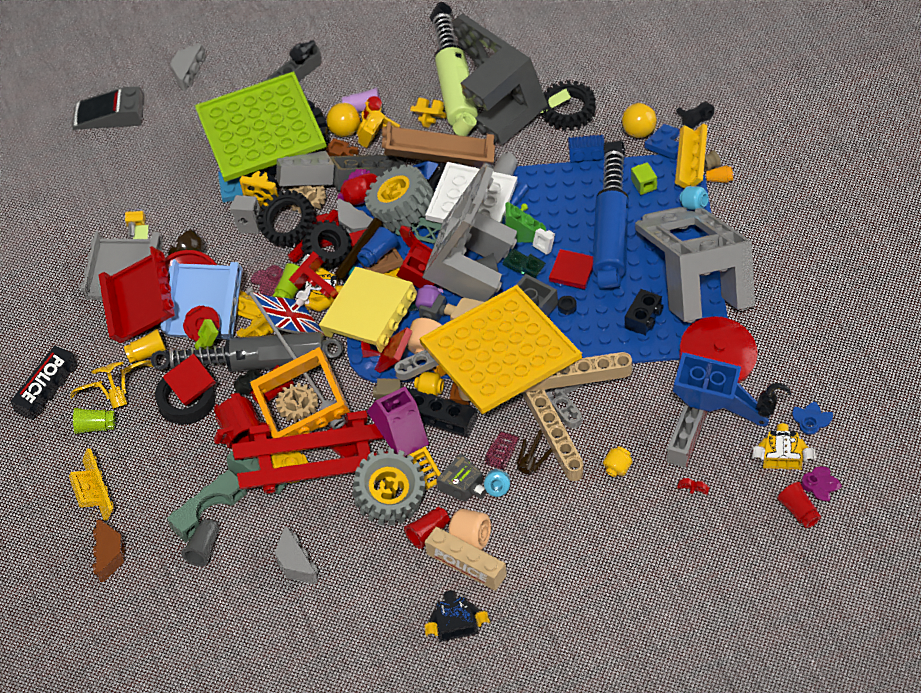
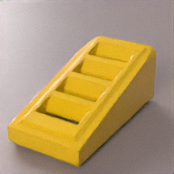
(423, 452)

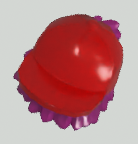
(356, 185)

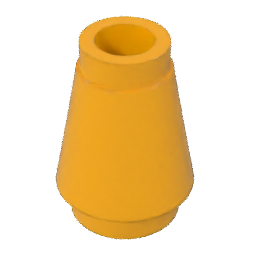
(721, 174)

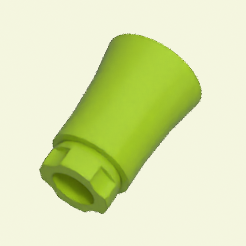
(285, 288)
(92, 420)

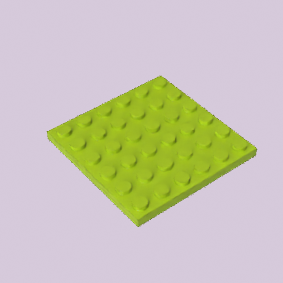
(259, 126)

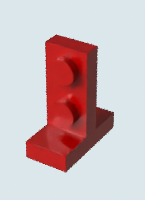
(306, 273)

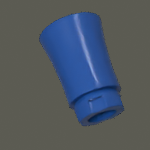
(377, 247)

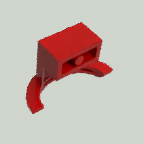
(416, 259)

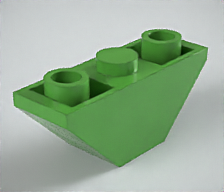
(522, 223)

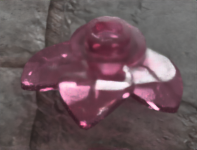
(266, 280)

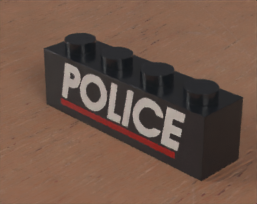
(43, 383)

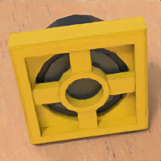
(259, 185)

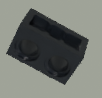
(643, 312)

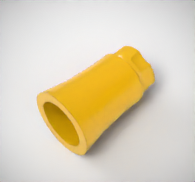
(144, 347)

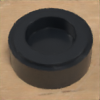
(567, 305)

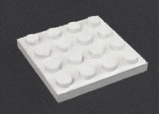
(455, 181)

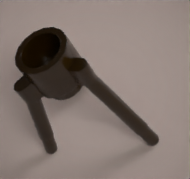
(527, 464)

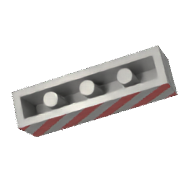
(685, 435)

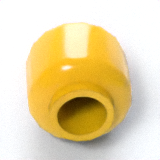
(429, 383)
(617, 462)

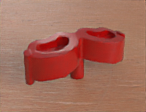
(690, 484)

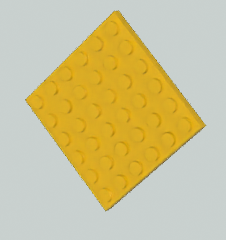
(500, 348)

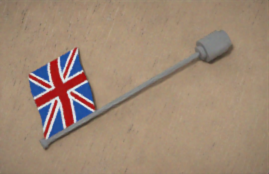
(289, 317)

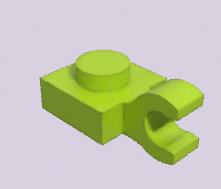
(207, 334)

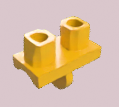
(422, 109)
(257, 328)

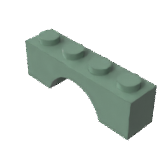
(221, 491)

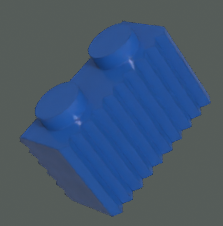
(586, 148)

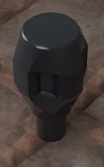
(301, 50)

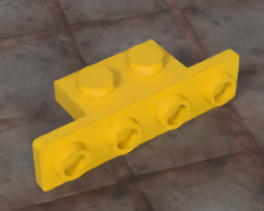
(90, 487)

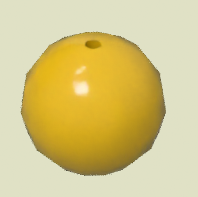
(343, 119)
(639, 120)

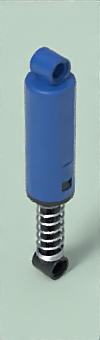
(611, 220)

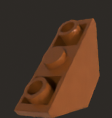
(108, 551)

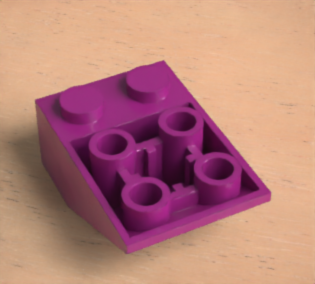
(399, 421)

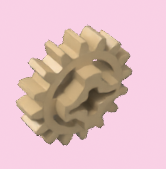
(314, 193)
(305, 398)

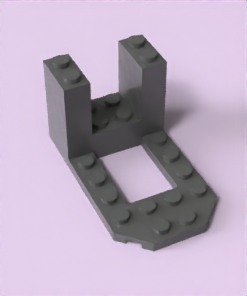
(500, 84)

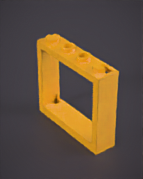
(289, 371)

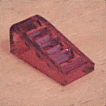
(501, 462)

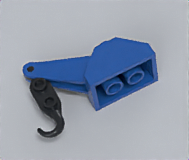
(715, 386)

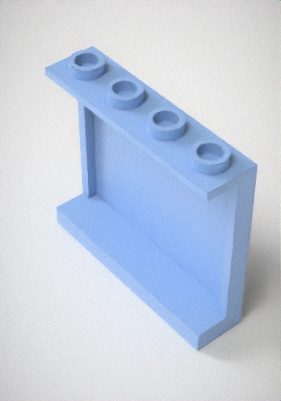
(207, 286)

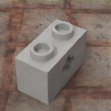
(245, 214)

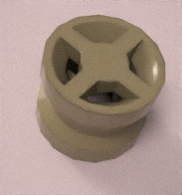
(712, 160)

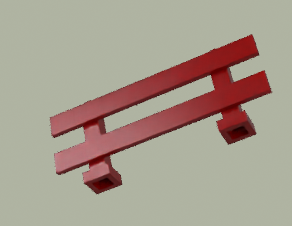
(262, 447)

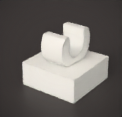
(543, 240)

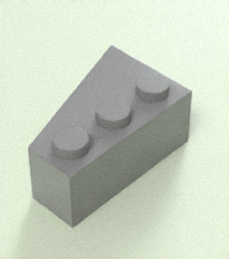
(305, 170)

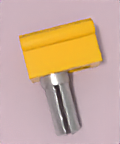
(133, 219)

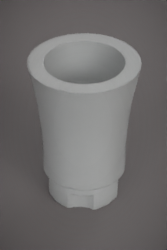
(506, 164)

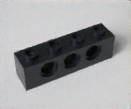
(443, 419)

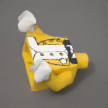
(312, 297)
(783, 449)

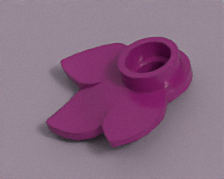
(820, 483)

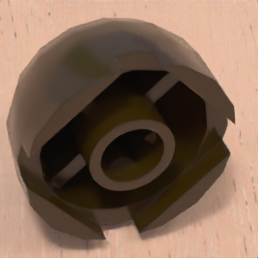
(188, 241)

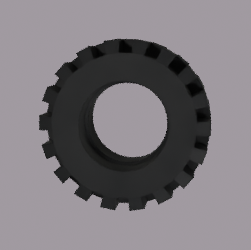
(332, 233)

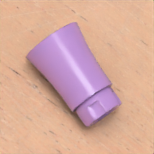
(358, 100)

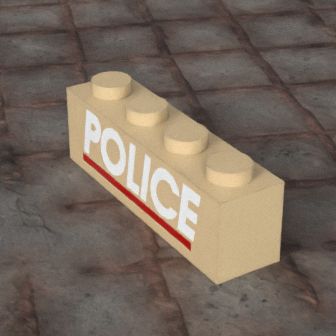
(465, 558)

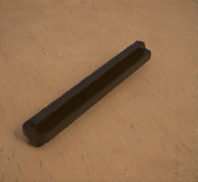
(351, 258)

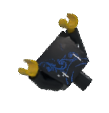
(454, 618)

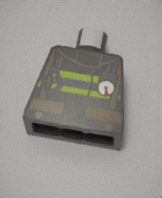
(461, 480)

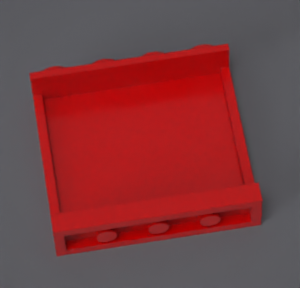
(137, 297)

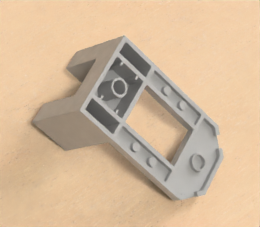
(475, 231)
(685, 260)

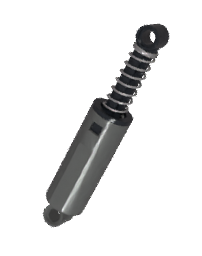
(251, 352)

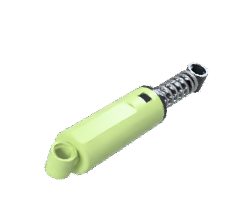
(451, 71)

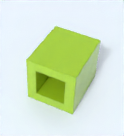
(644, 178)

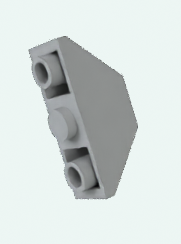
(186, 64)
(352, 218)
(294, 559)

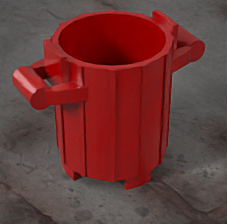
(234, 419)

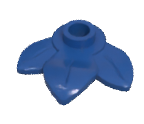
(811, 416)

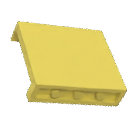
(369, 307)

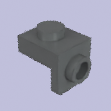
(435, 311)

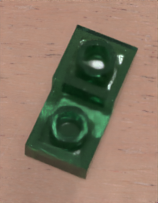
(522, 264)

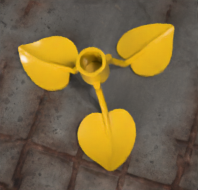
(115, 394)

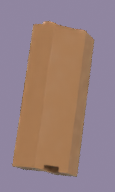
(437, 146)

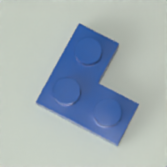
(663, 141)

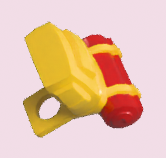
(372, 121)

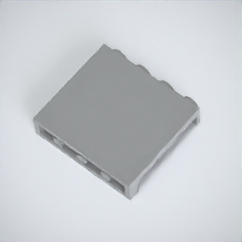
(113, 256)

